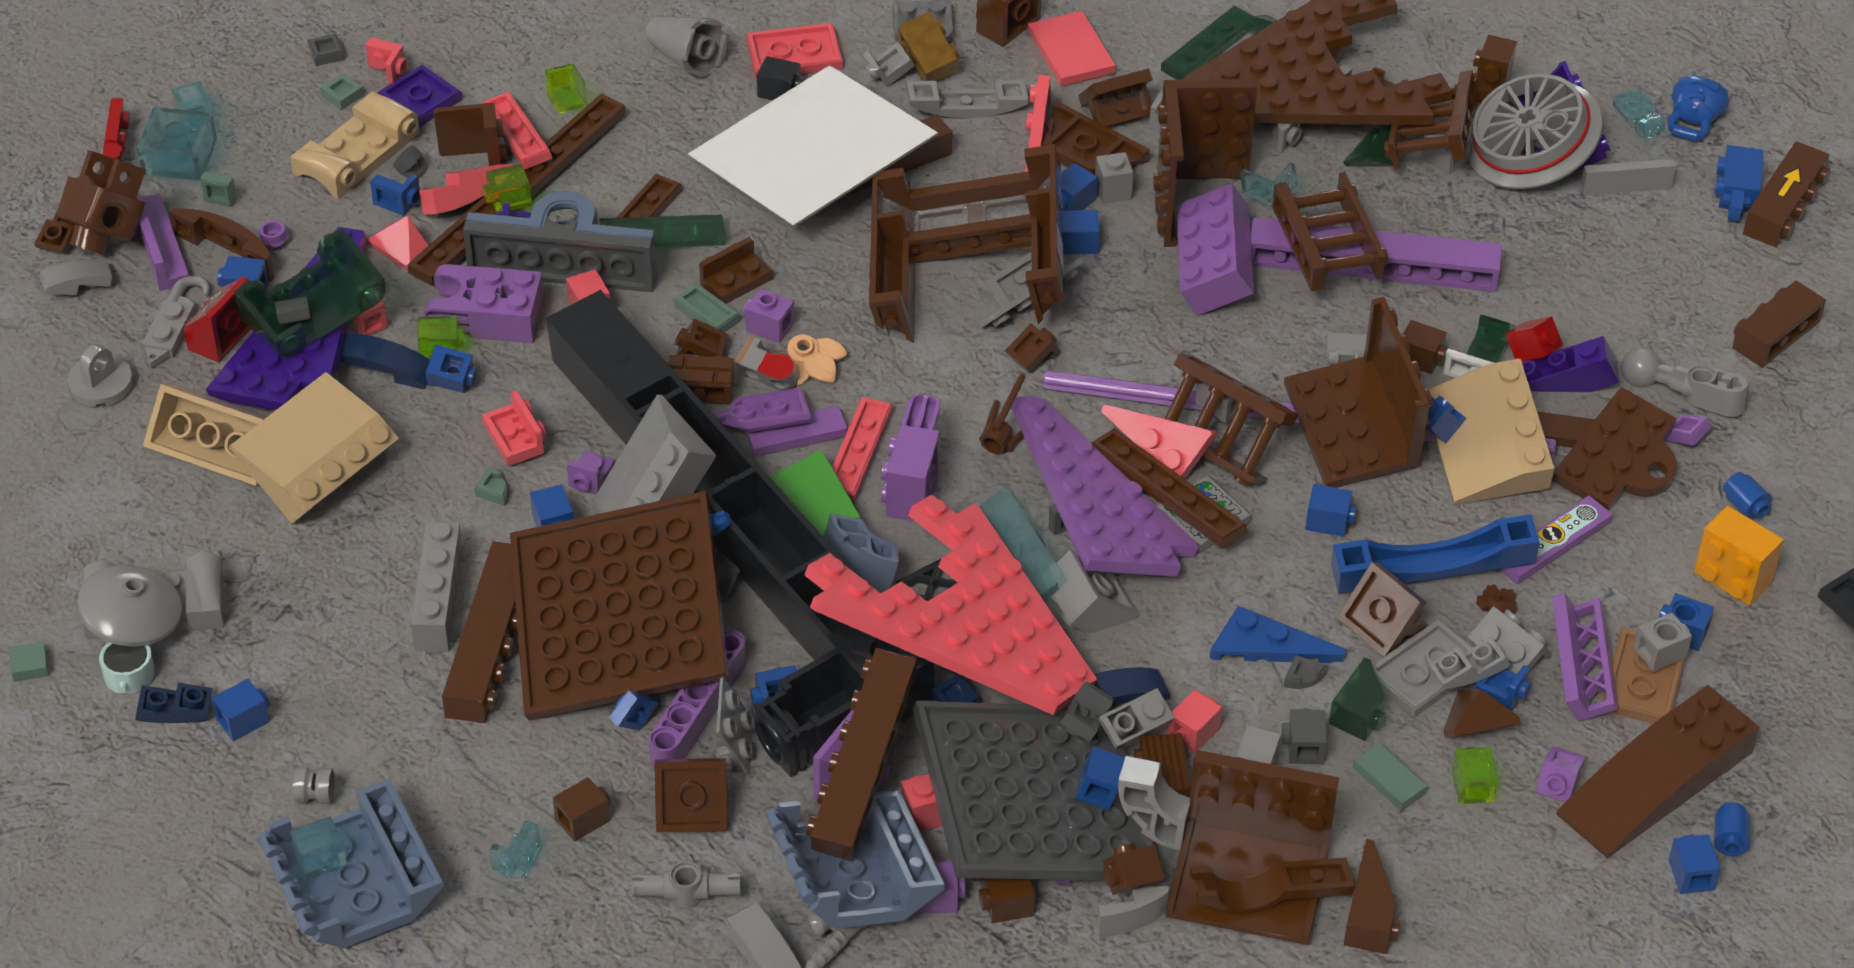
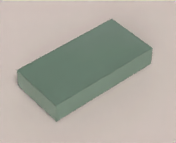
(706, 307)
(1390, 776)

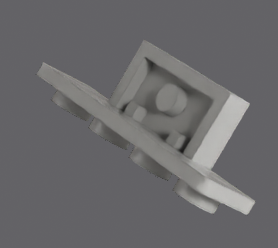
(1011, 289)

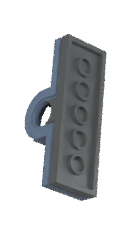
(563, 248)

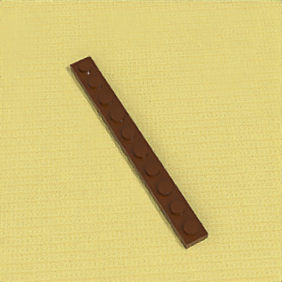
(564, 148)

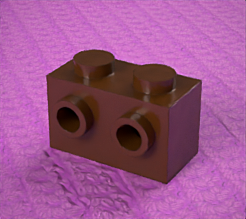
(1493, 64)

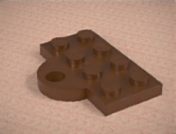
(1620, 451)

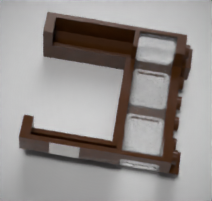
(963, 221)

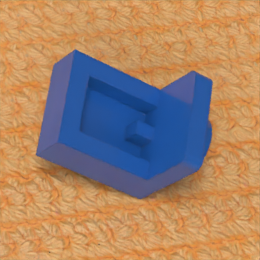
(767, 683)
(1507, 686)

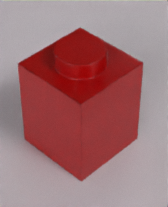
(1534, 339)

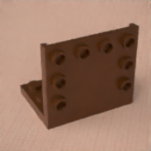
(1202, 136)
(1365, 411)
(1243, 823)

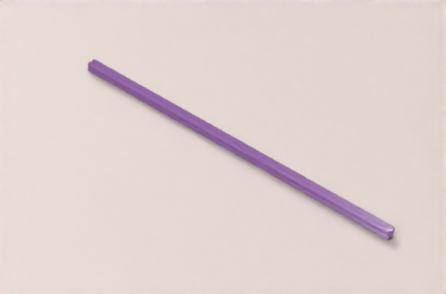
(1151, 394)

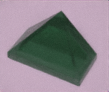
(1371, 149)

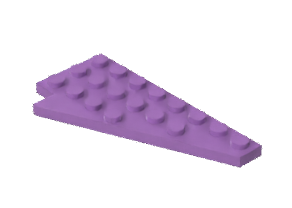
(1101, 508)

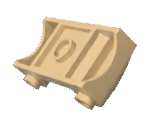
(359, 145)

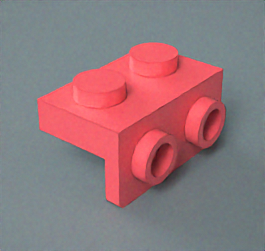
(515, 430)

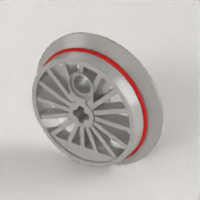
(1542, 123)

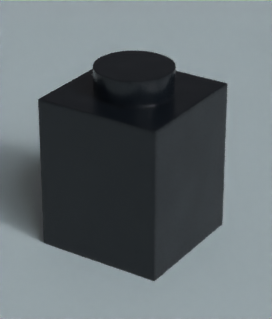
(777, 77)

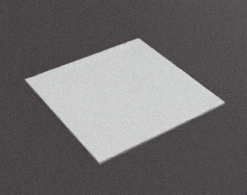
(812, 145)

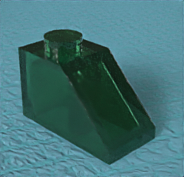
(1359, 703)

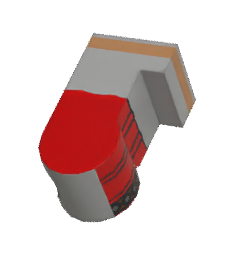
(765, 367)

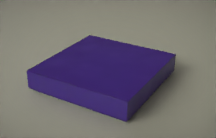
(422, 93)

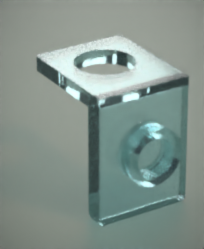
(1262, 188)

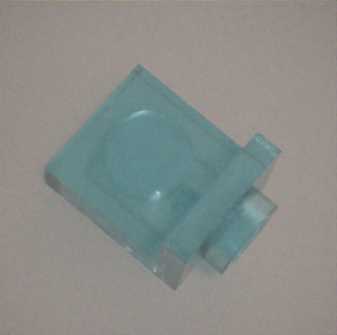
(521, 853)

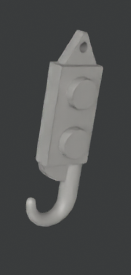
(169, 323)

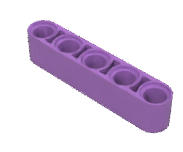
(694, 707)

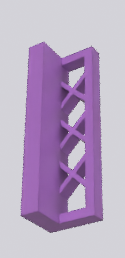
(160, 243)
(1572, 657)

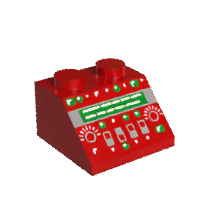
(217, 325)

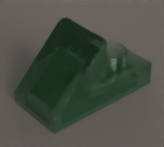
(1490, 339)

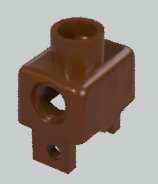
(102, 203)

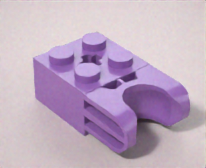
(489, 301)
(914, 458)

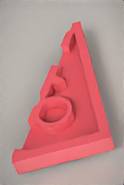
(1037, 121)
(1170, 442)

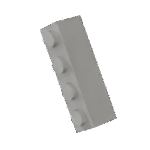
(437, 586)

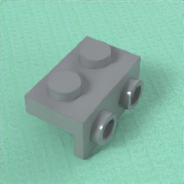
(1516, 644)

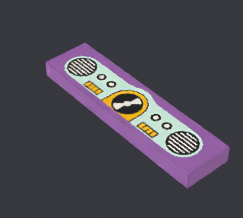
(1562, 535)

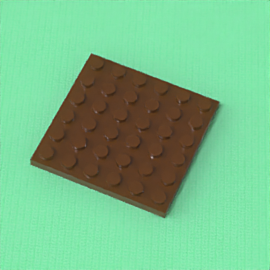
(618, 605)

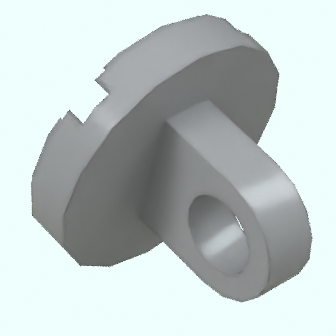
(99, 377)

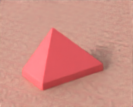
(399, 241)

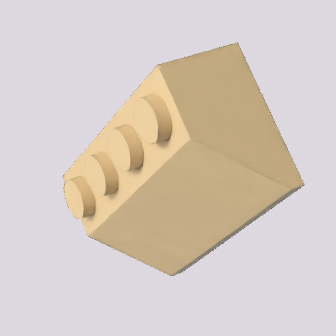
(200, 429)

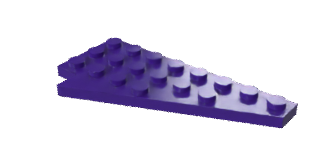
(268, 381)

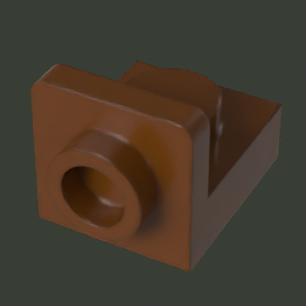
(701, 340)
(1032, 347)

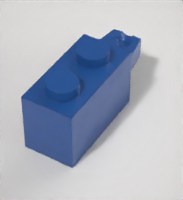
(1739, 179)

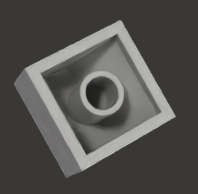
(1091, 597)

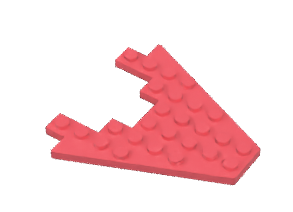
(982, 627)

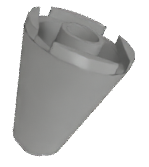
(689, 41)

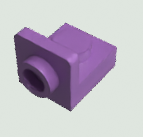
(589, 472)
(1559, 773)

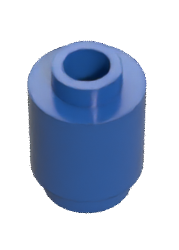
(1747, 495)
(1732, 829)

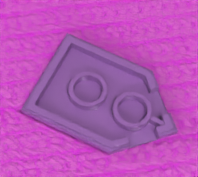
(766, 411)

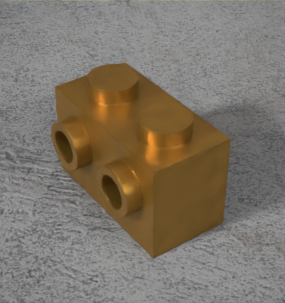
(928, 48)

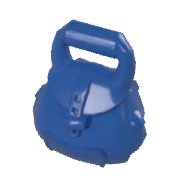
(1698, 103)

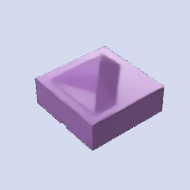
(1689, 429)

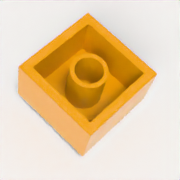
(1738, 555)

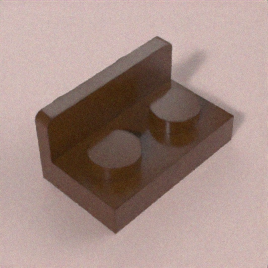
(734, 271)

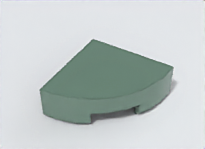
(492, 487)

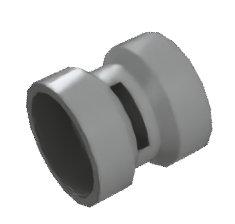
(314, 785)

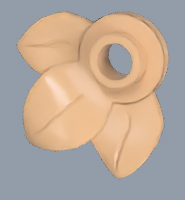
(817, 360)

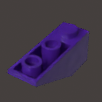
(1574, 368)

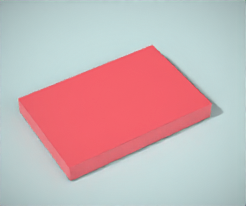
(809, 45)
(1071, 48)

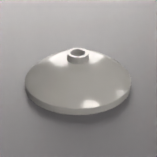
(129, 605)

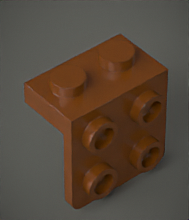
(470, 131)

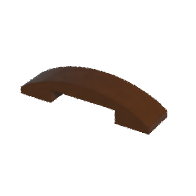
(200, 225)

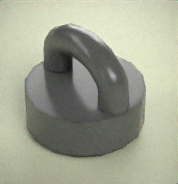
(407, 160)

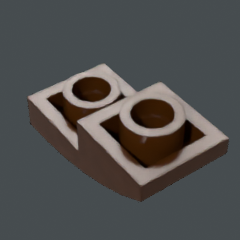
(55, 235)

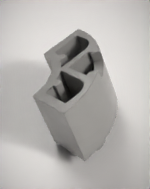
(1152, 802)

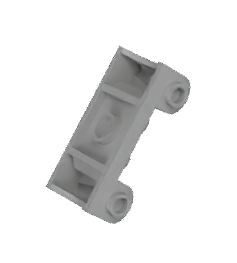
(197, 586)

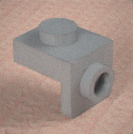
(889, 64)

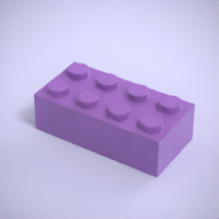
(1214, 249)

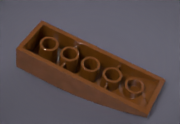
(1660, 771)

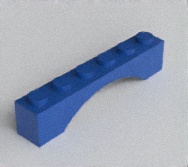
(1492, 547)

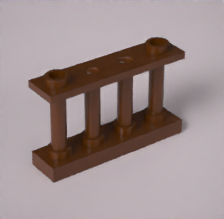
(1456, 127)
(1307, 247)
(1247, 401)

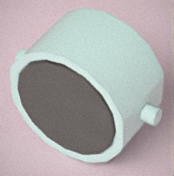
(126, 667)

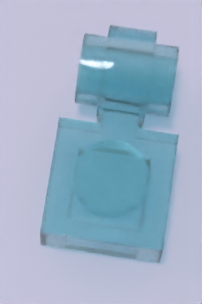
(1639, 108)

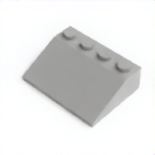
(657, 463)

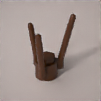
(998, 434)

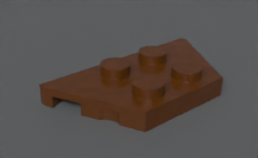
(1082, 139)

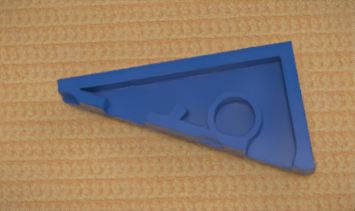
(1269, 640)

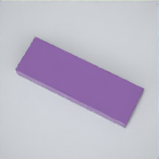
(824, 426)

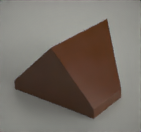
(1477, 712)

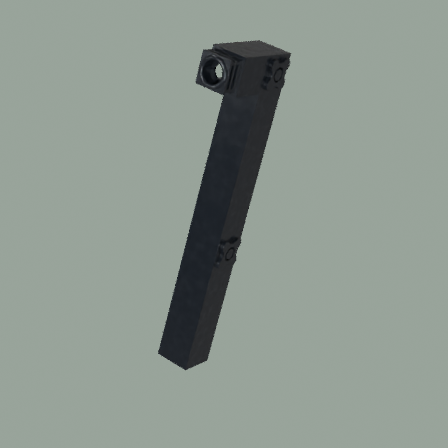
(766, 534)

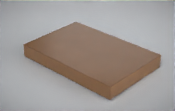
(1638, 690)

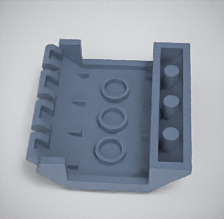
(882, 884)
(380, 886)

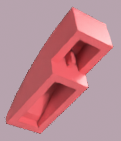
(461, 189)

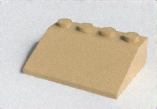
(1501, 441)
(312, 445)

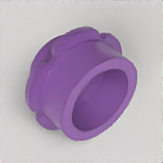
(273, 234)

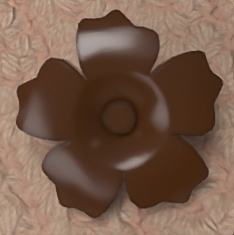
(1500, 599)

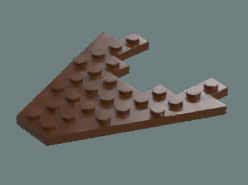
(1303, 81)

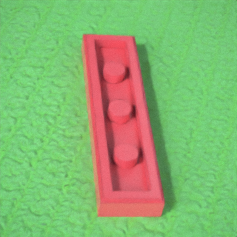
(519, 132)
(861, 444)

